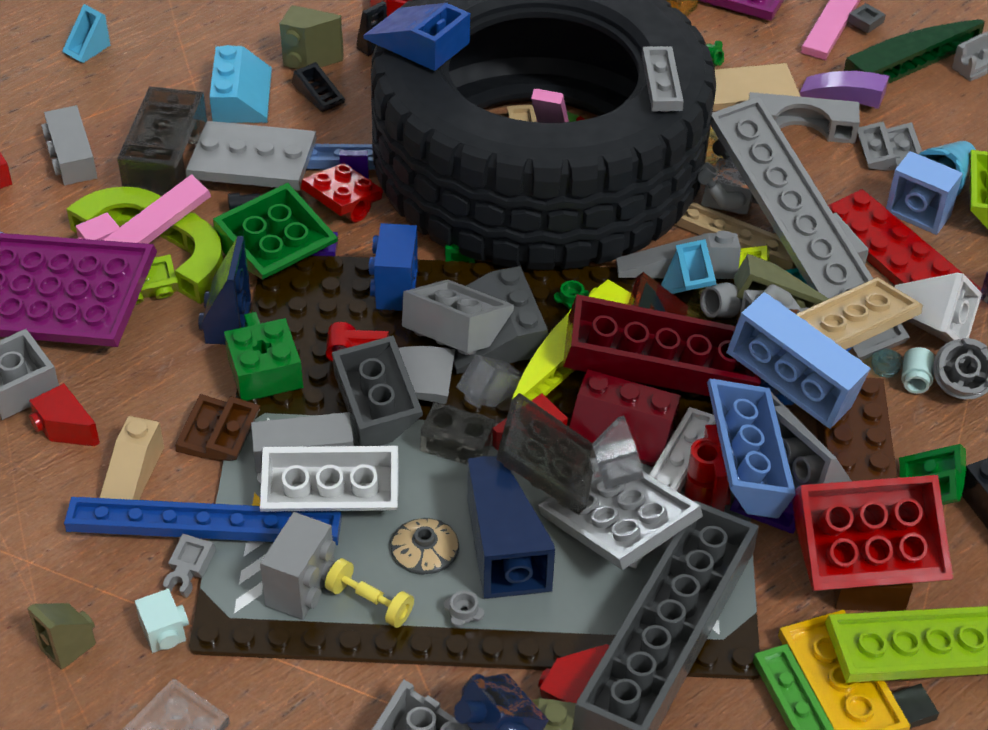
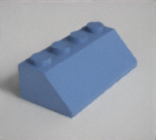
(752, 447)

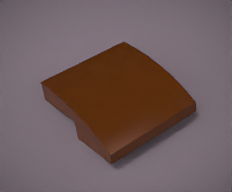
(217, 428)

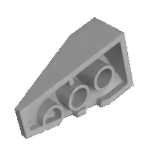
(722, 247)

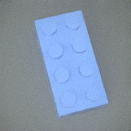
(797, 360)

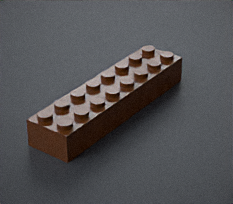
(866, 452)

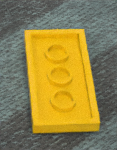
(846, 705)

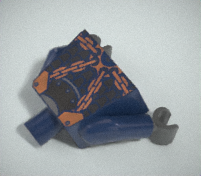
(497, 705)

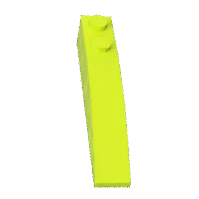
(546, 366)

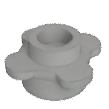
(463, 600)

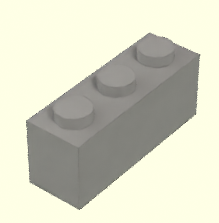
(69, 145)
(301, 432)

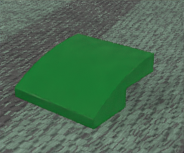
(945, 462)

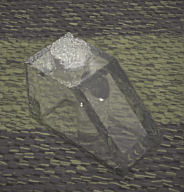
(488, 381)
(616, 456)

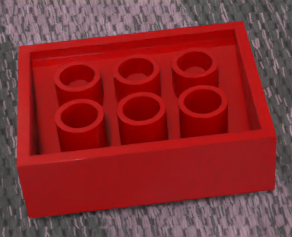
(872, 532)

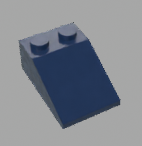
(228, 296)

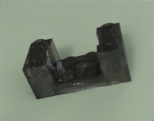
(158, 139)

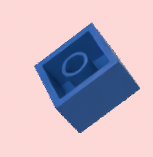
(394, 265)

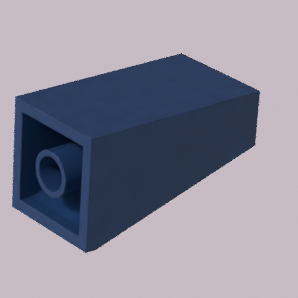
(508, 536)

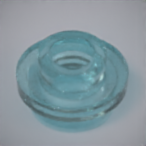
(886, 362)

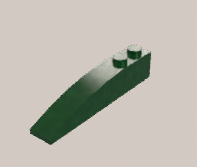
(914, 49)

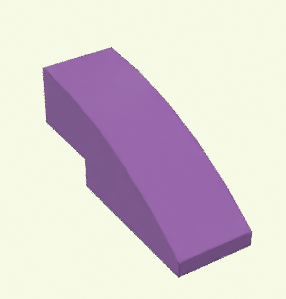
(856, 86)

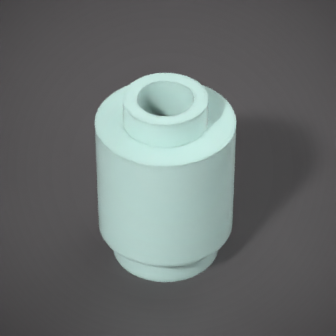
(918, 370)

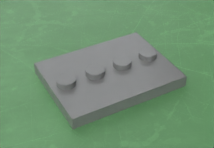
(251, 154)
(625, 519)

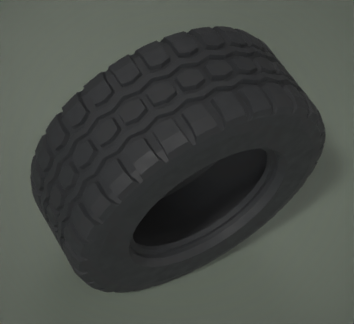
(536, 187)

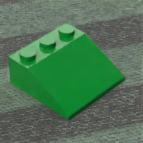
(276, 230)

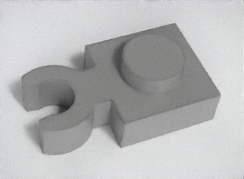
(188, 560)

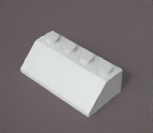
(329, 478)

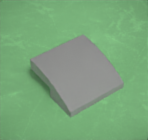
(887, 147)
(429, 371)

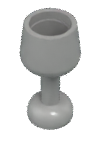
(720, 301)

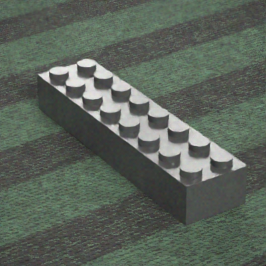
(667, 625)

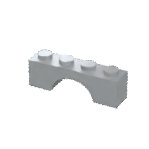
(833, 118)

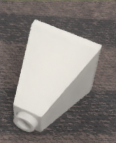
(947, 303)

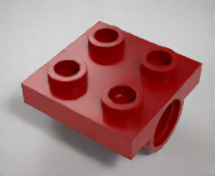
(343, 191)
(707, 473)

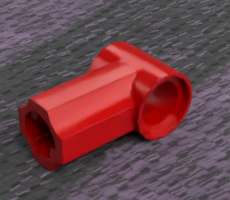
(343, 335)

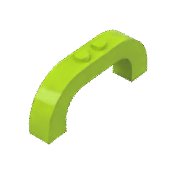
(189, 233)

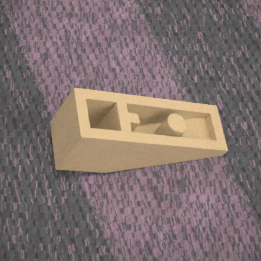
(133, 459)

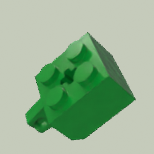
(263, 358)

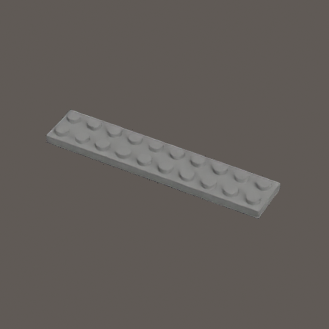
(796, 208)

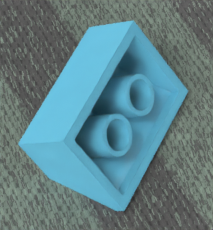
(239, 86)

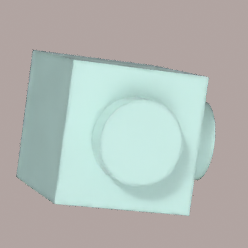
(161, 620)

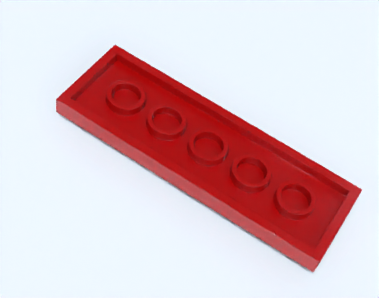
(891, 244)

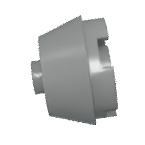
(962, 368)

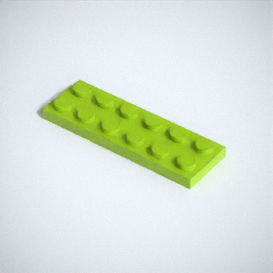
(910, 643)

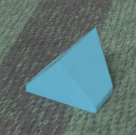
(88, 35)
(689, 268)

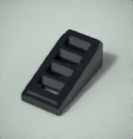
(378, 13)
(314, 73)

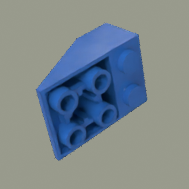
(423, 33)

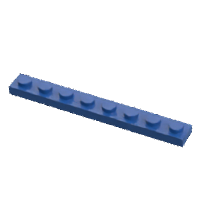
(187, 518)

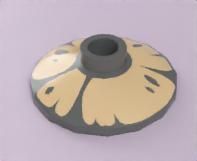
(424, 555)

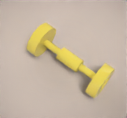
(340, 576)

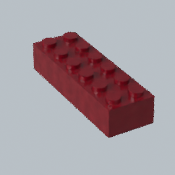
(650, 346)

